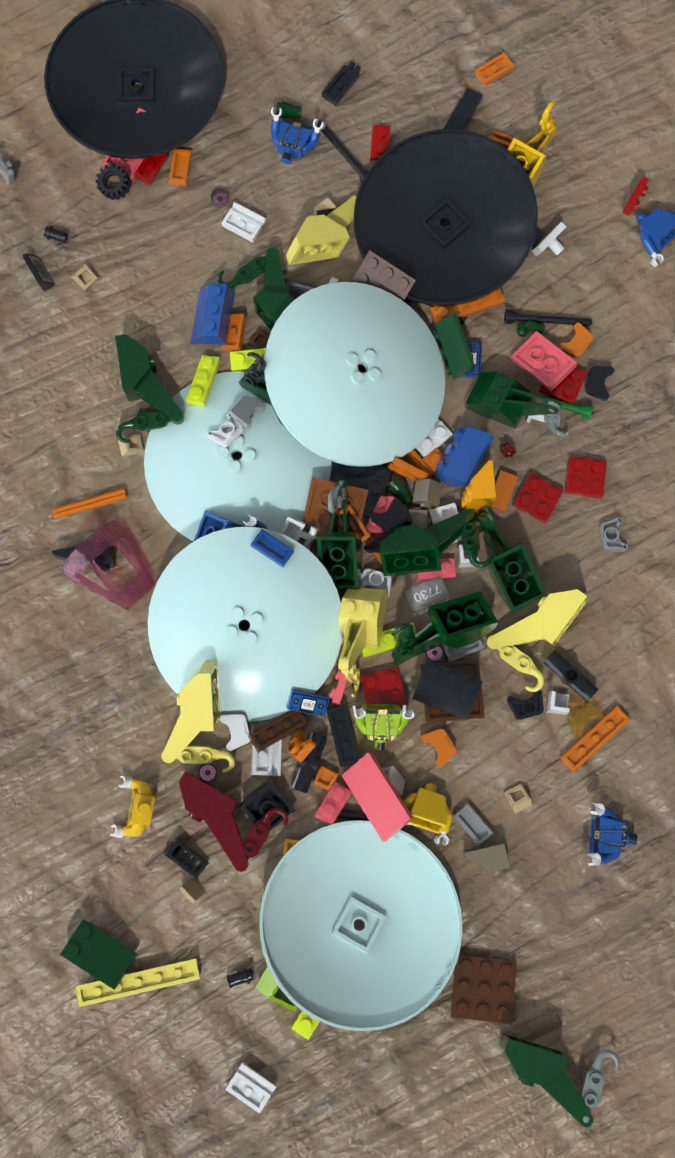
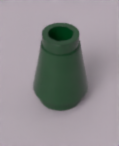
(288, 109)
(399, 490)

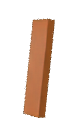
(595, 738)

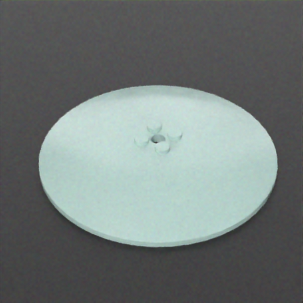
(324, 395)
(197, 475)
(289, 612)
(407, 938)

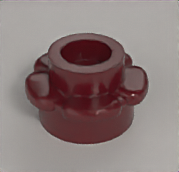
(507, 450)

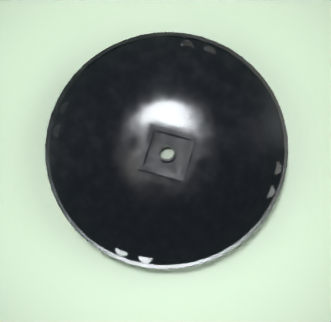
(125, 44)
(457, 180)

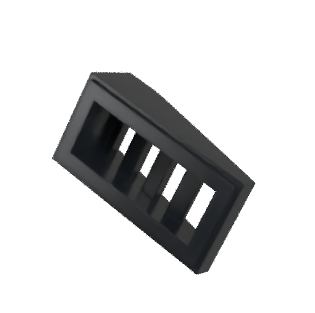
(203, 863)

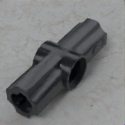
(580, 684)
(309, 765)

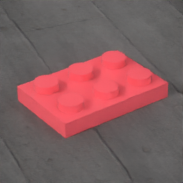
(543, 361)

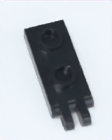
(341, 83)

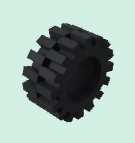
(113, 170)

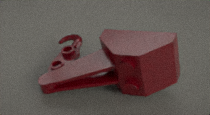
(218, 813)

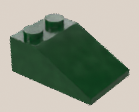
(98, 954)

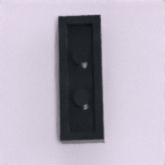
(342, 736)

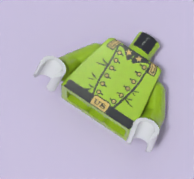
(382, 722)

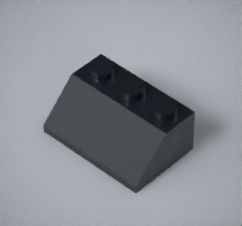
(447, 690)

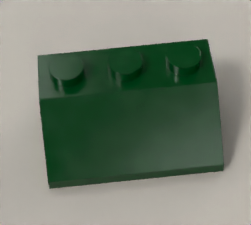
(454, 346)

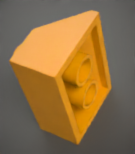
(480, 490)

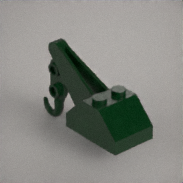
(274, 297)
(140, 382)
(418, 550)
(510, 568)
(452, 624)

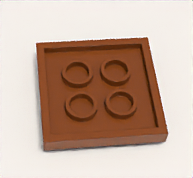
(317, 511)

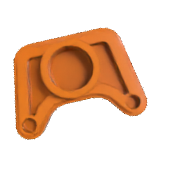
(579, 343)
(442, 744)
(298, 747)

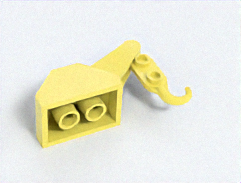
(322, 235)
(547, 624)
(362, 626)
(199, 712)

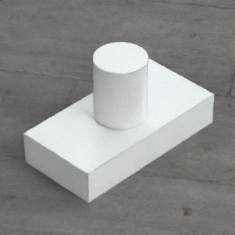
(551, 241)

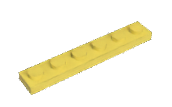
(139, 982)

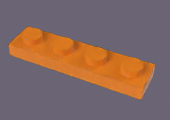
(487, 302)

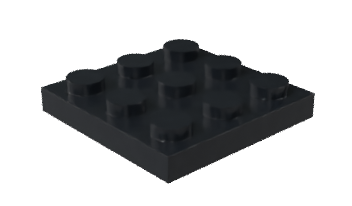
(366, 477)

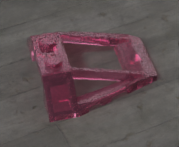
(91, 548)

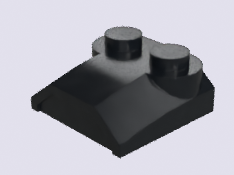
(262, 800)

